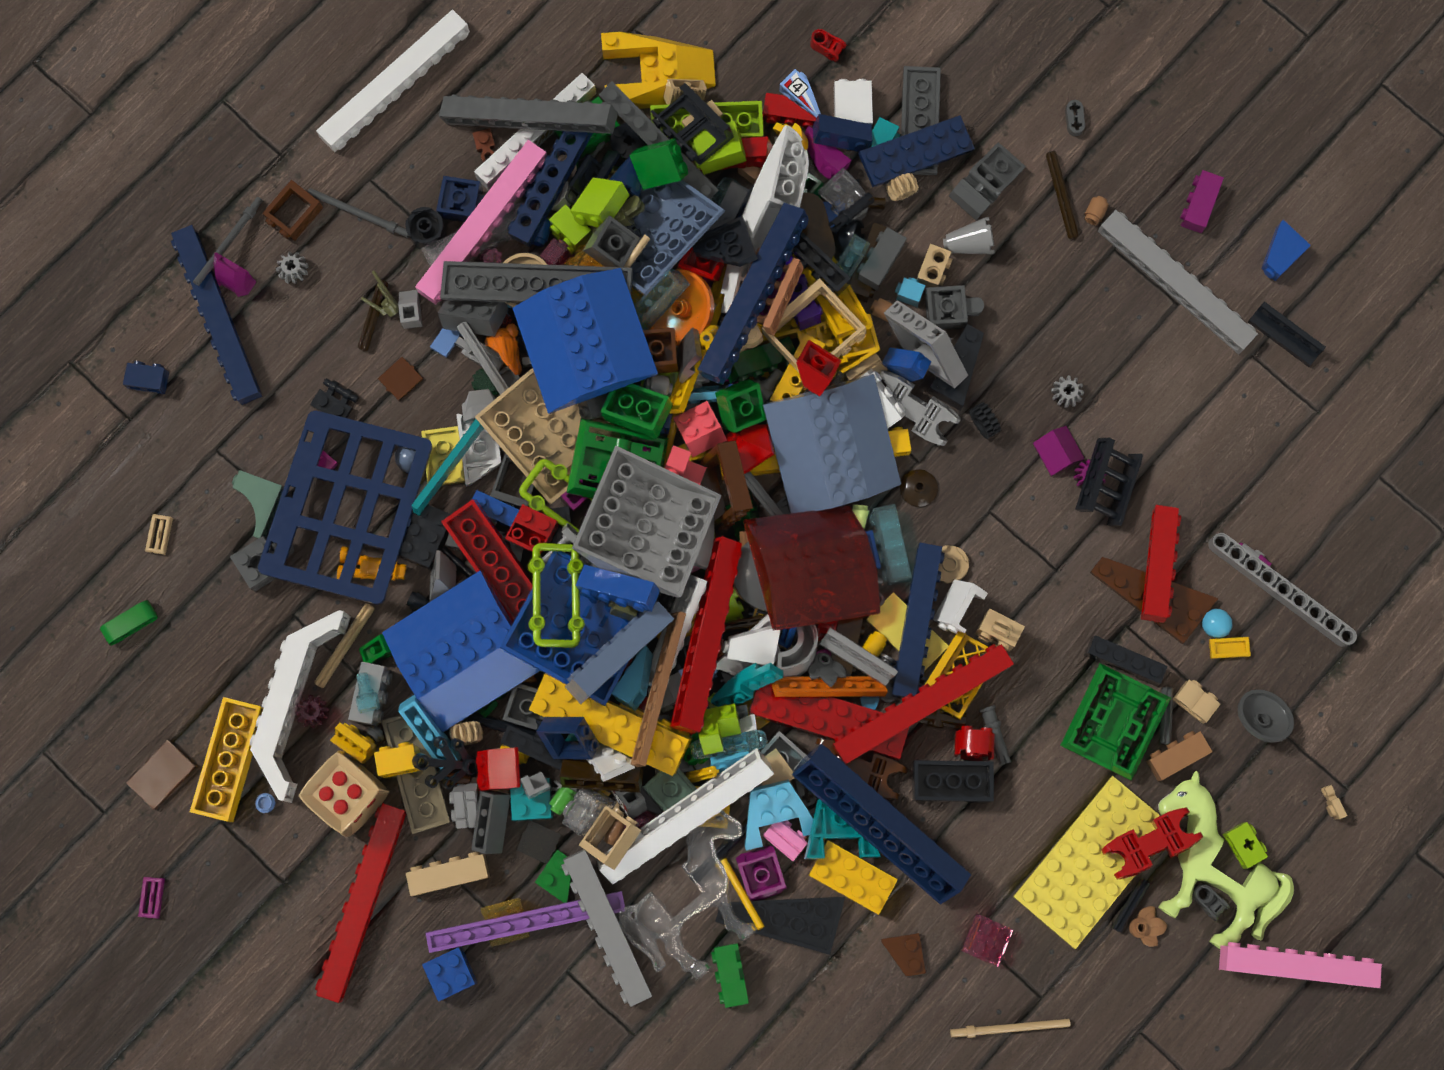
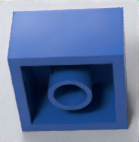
(449, 973)

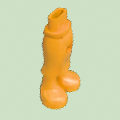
(369, 567)

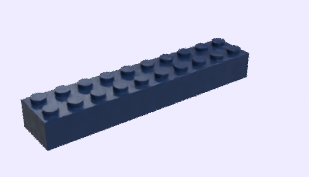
(881, 824)

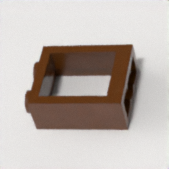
(303, 221)

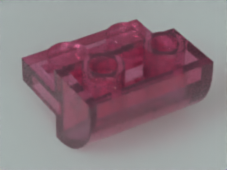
(987, 940)

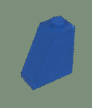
(1283, 250)
(906, 363)

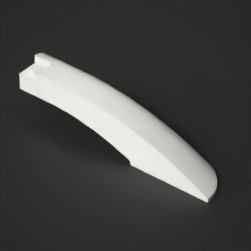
(779, 182)

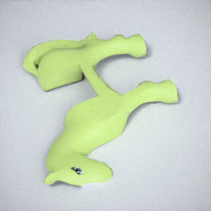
(1257, 891)

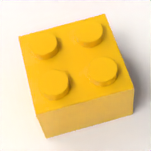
(396, 761)

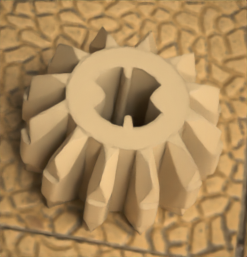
(902, 187)
(468, 732)

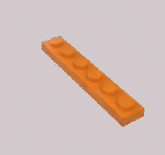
(844, 687)

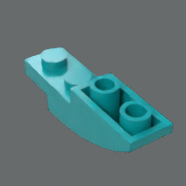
(742, 685)

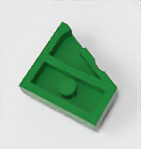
(554, 879)

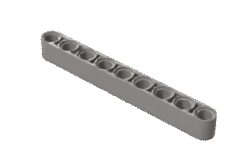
(1292, 591)

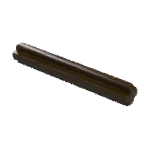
(371, 319)

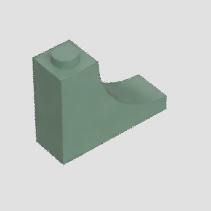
(263, 497)

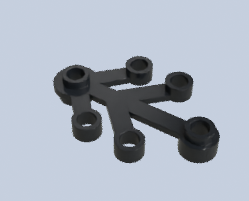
(448, 763)

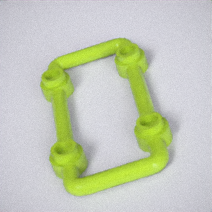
(537, 502)
(537, 622)

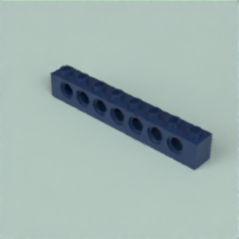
(528, 234)

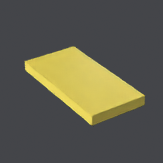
(891, 623)

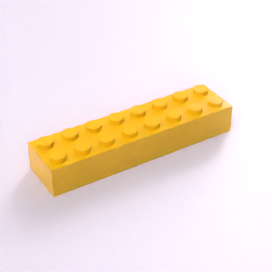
(611, 724)

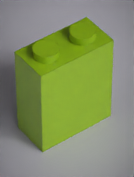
(729, 155)
(599, 201)

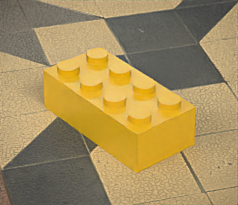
(853, 877)

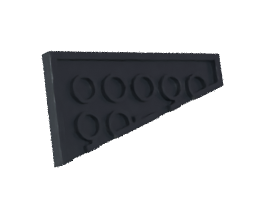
(800, 922)

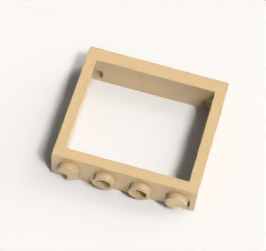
(805, 299)

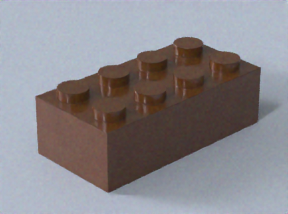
(663, 349)

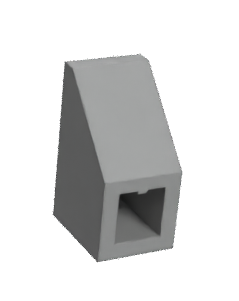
(410, 309)

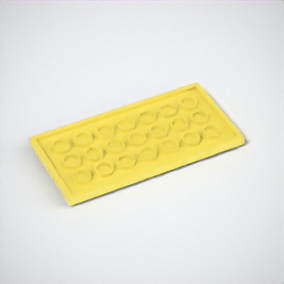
(1075, 878)

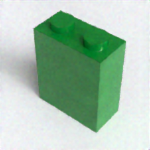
(659, 164)

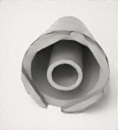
(971, 239)

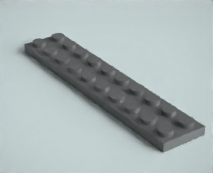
(509, 281)

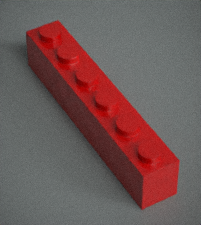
(1160, 564)

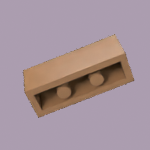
(1178, 755)

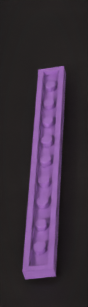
(513, 924)

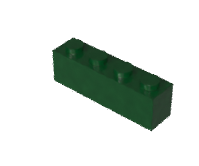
(760, 360)

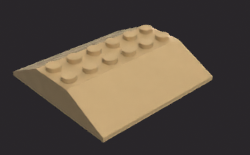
(529, 434)

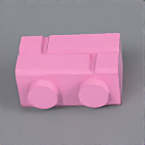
(786, 839)

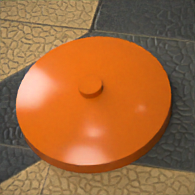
(691, 309)

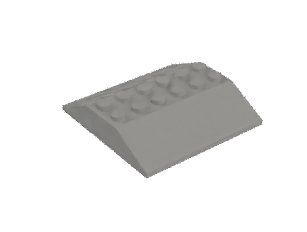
(646, 522)

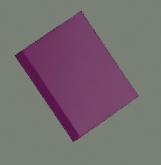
(1058, 450)

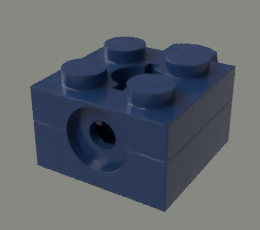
(458, 198)

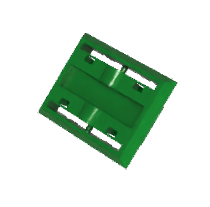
(592, 456)
(1115, 721)

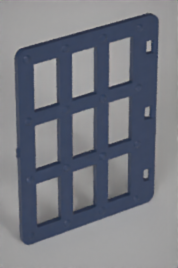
(301, 475)

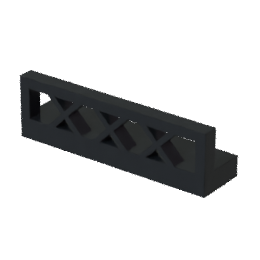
(1286, 334)

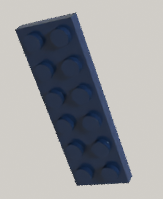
(916, 151)

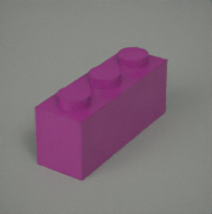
(1201, 201)

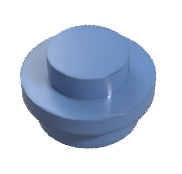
(265, 803)

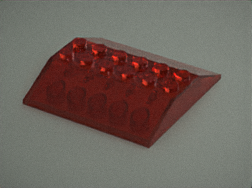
(814, 567)

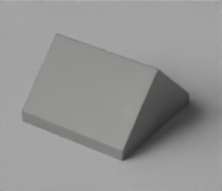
(442, 575)

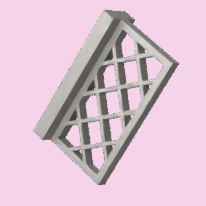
(858, 657)

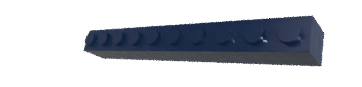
(753, 294)
(217, 317)

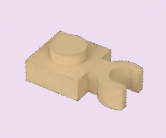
(1334, 806)

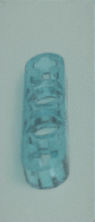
(756, 739)

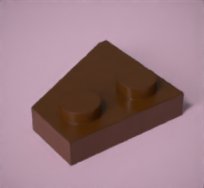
(907, 953)

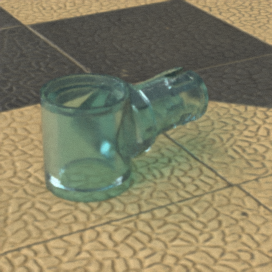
(367, 699)

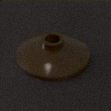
(917, 497)

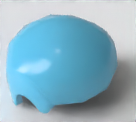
(1217, 623)

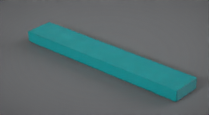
(447, 467)

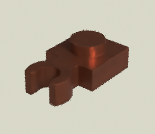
(484, 142)

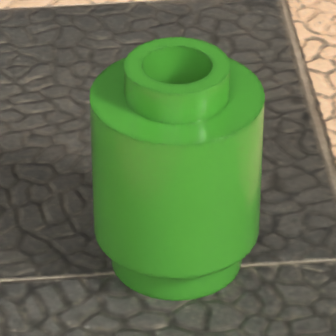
(561, 799)

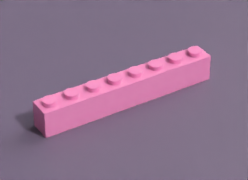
(1299, 966)

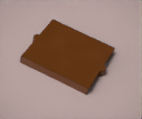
(400, 378)

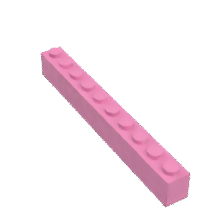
(485, 217)

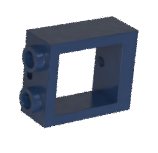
(551, 735)

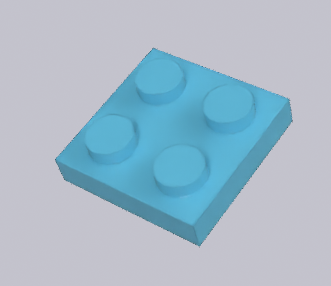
(704, 393)

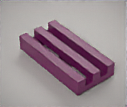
(151, 898)

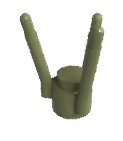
(389, 304)

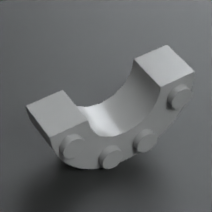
(801, 656)

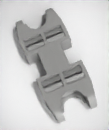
(920, 411)

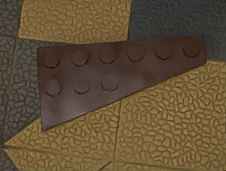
(1187, 604)

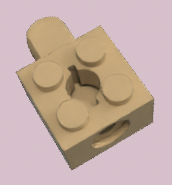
(999, 630)

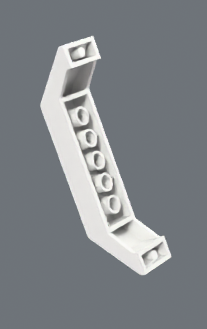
(284, 694)

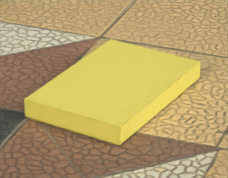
(443, 442)

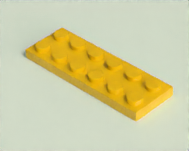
(836, 322)

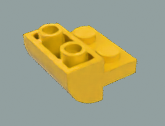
(353, 742)

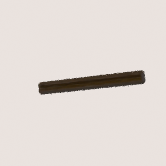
(1062, 195)

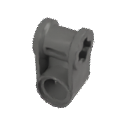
(1212, 903)

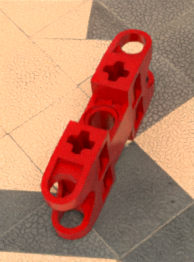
(1165, 836)

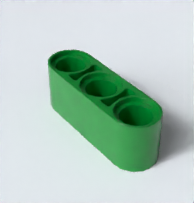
(129, 622)

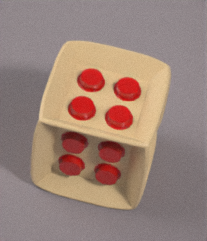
(343, 793)

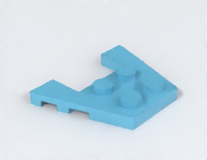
(773, 805)

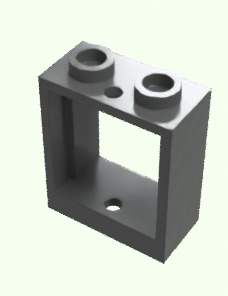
(506, 498)

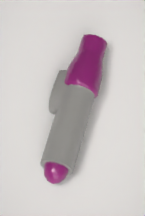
(1257, 553)

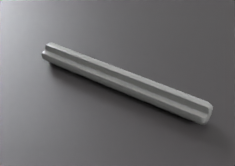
(482, 357)

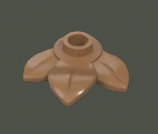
(1150, 926)

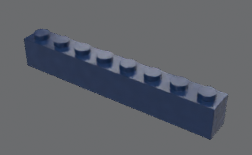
(917, 619)

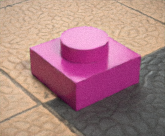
(326, 461)

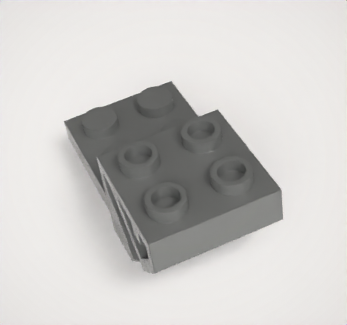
(986, 181)

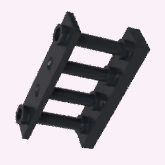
(1094, 477)

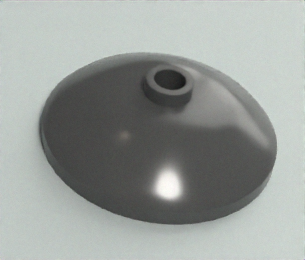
(1265, 716)

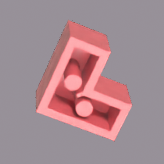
(679, 463)

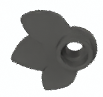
(826, 670)

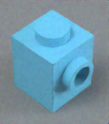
(910, 291)

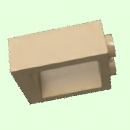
(600, 828)

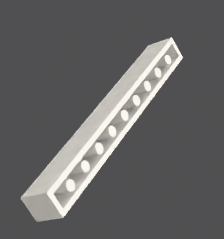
(393, 81)
(691, 812)

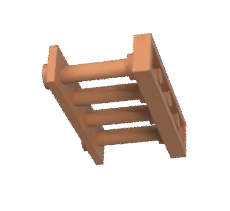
(785, 290)

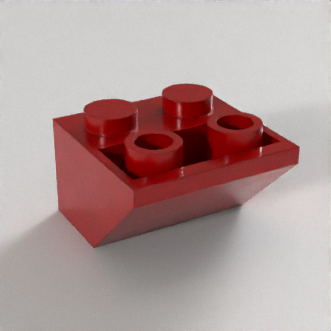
(531, 528)

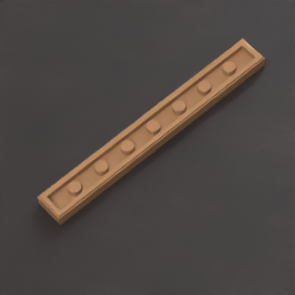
(657, 690)

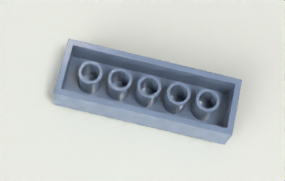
(617, 653)

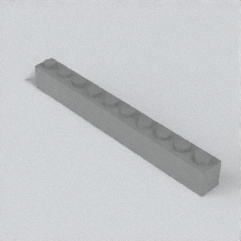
(1177, 281)

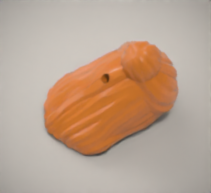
(507, 347)

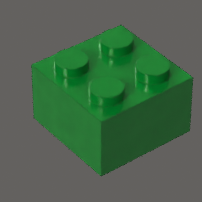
(740, 405)

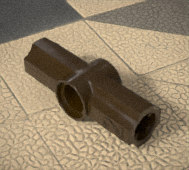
(942, 719)

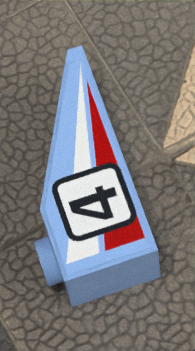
(798, 90)

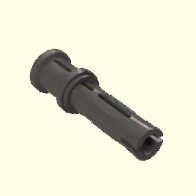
(991, 721)

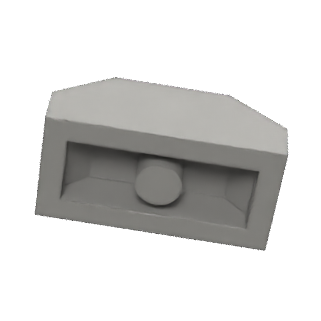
(475, 403)

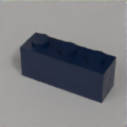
(842, 133)

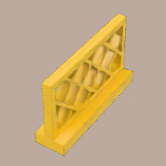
(947, 662)

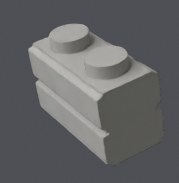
(465, 804)

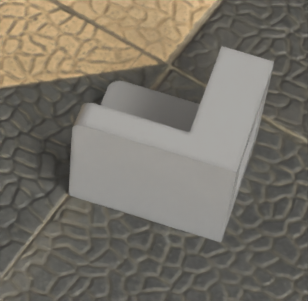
(534, 785)

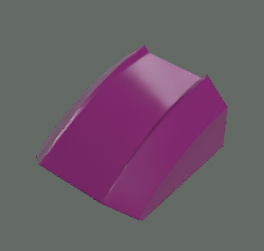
(232, 276)
(761, 873)

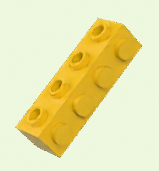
(791, 381)

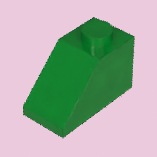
(375, 650)

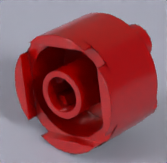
(974, 744)

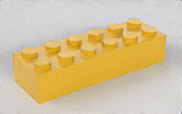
(226, 761)

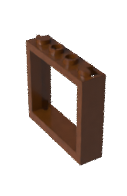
(729, 458)

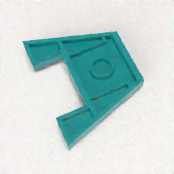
(829, 825)

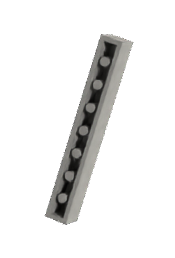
(607, 928)

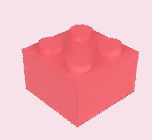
(699, 429)

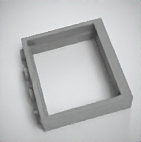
(912, 328)

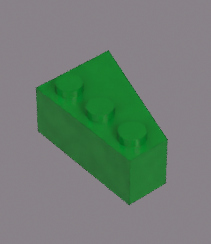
(730, 975)

